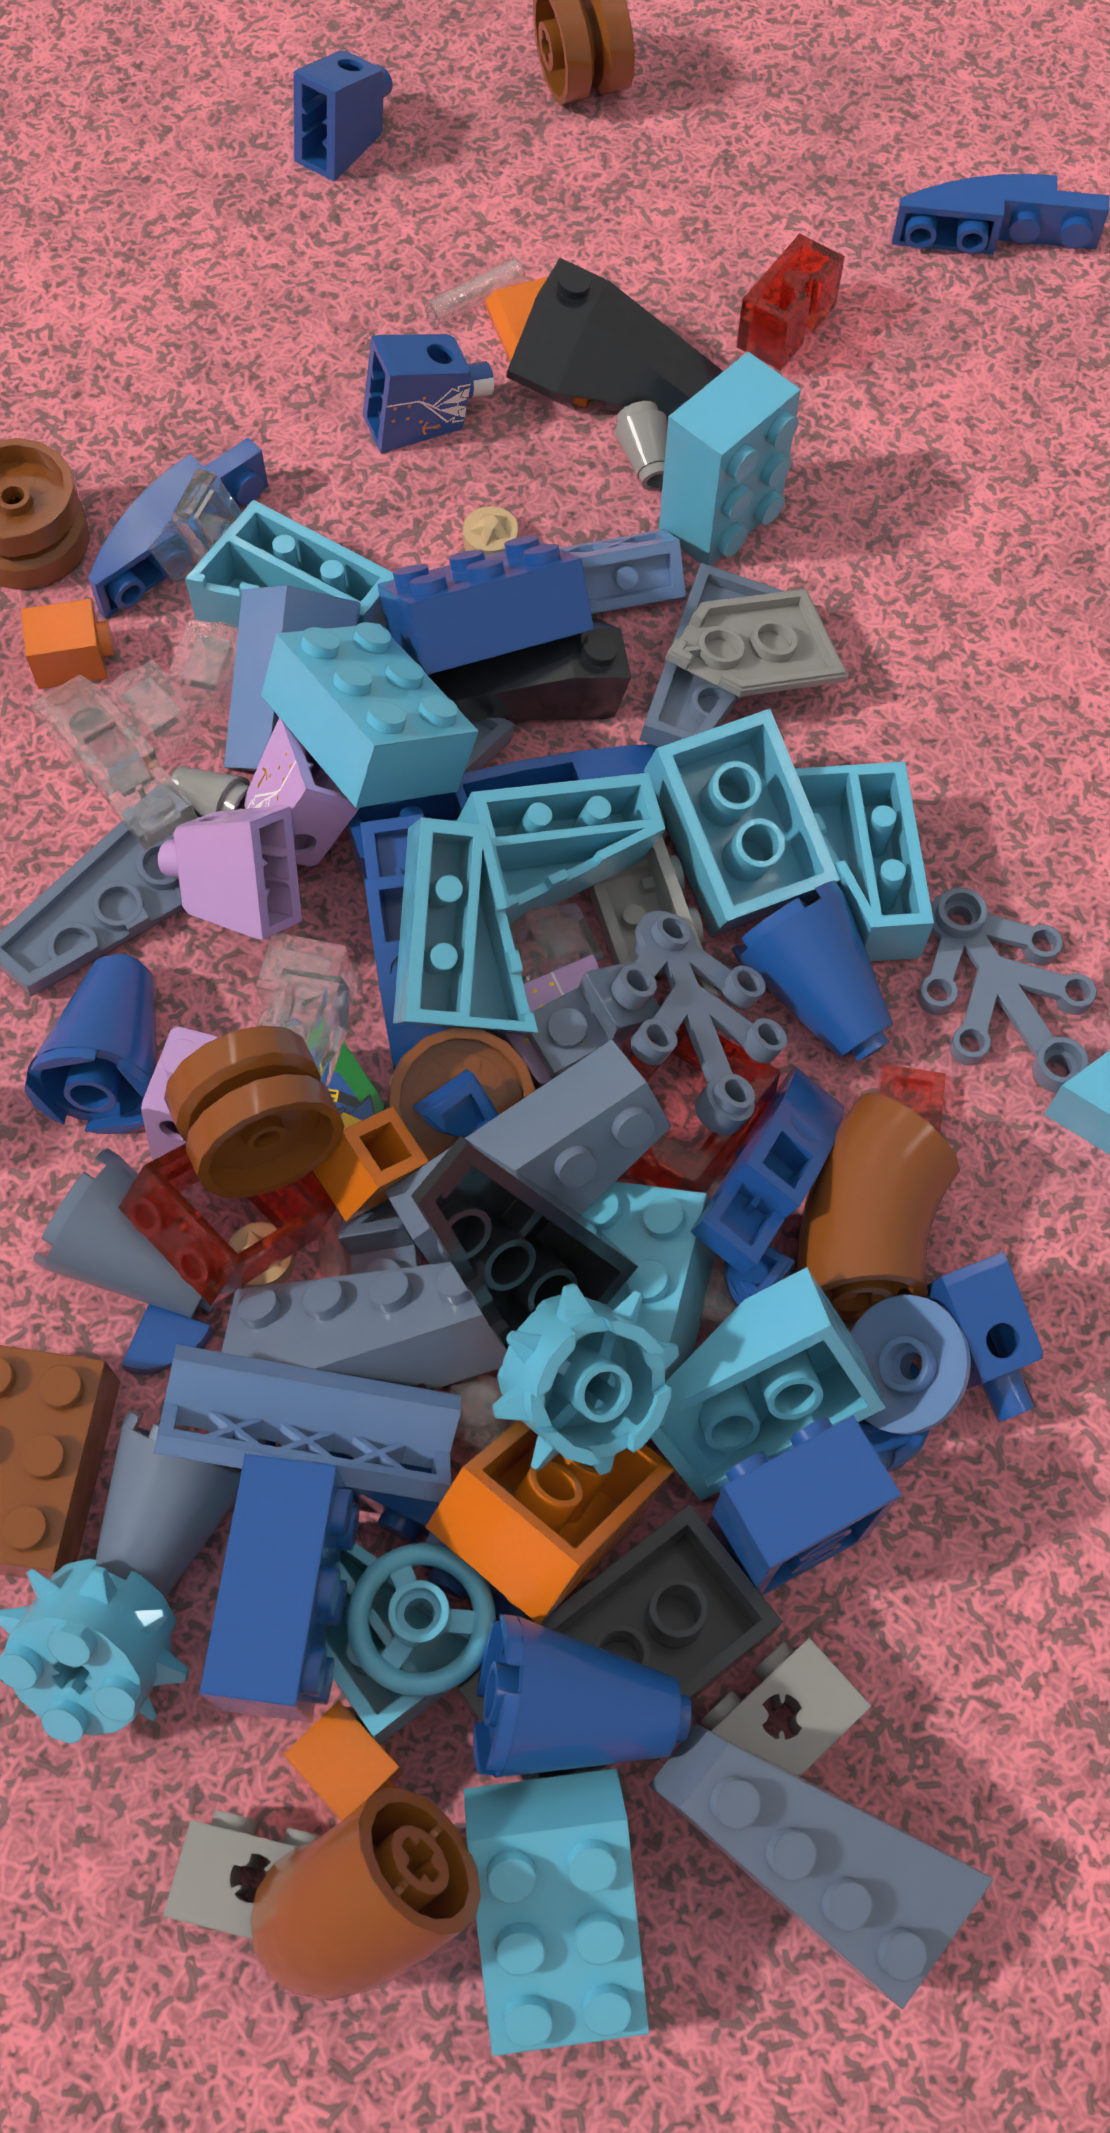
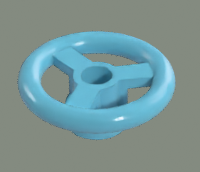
(387, 1666)

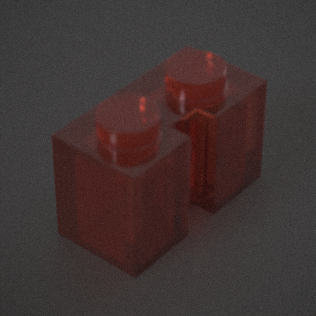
(787, 299)

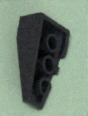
(603, 347)
(549, 681)
(514, 1238)

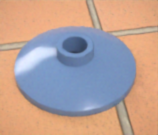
(890, 1339)

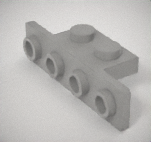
(643, 888)

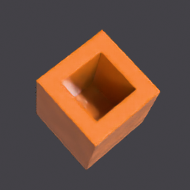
(66, 642)
(369, 1162)
(342, 1761)

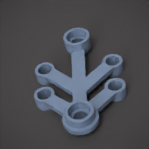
(669, 946)
(1003, 981)

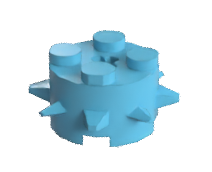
(585, 1379)
(89, 1650)

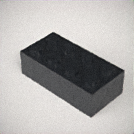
(666, 1605)

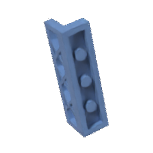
(631, 570)
(309, 1416)

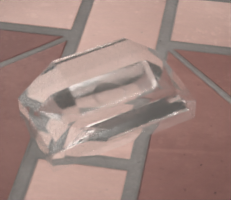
(195, 525)
(316, 1010)

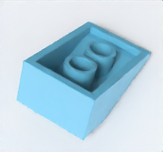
(762, 1380)

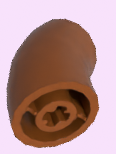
(875, 1206)
(365, 1898)

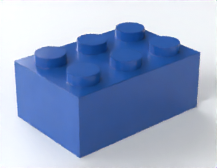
(486, 603)
(802, 1504)
(280, 1590)

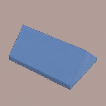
(261, 617)

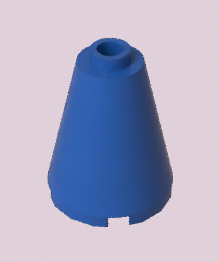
(821, 972)
(100, 1050)
(569, 1704)

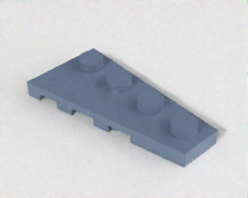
(683, 700)
(89, 911)

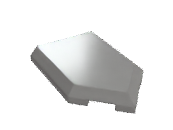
(759, 644)

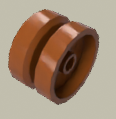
(584, 47)
(40, 516)
(440, 1059)
(253, 1111)

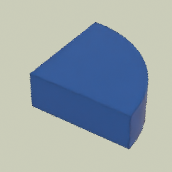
(457, 1106)
(769, 1270)
(157, 1337)

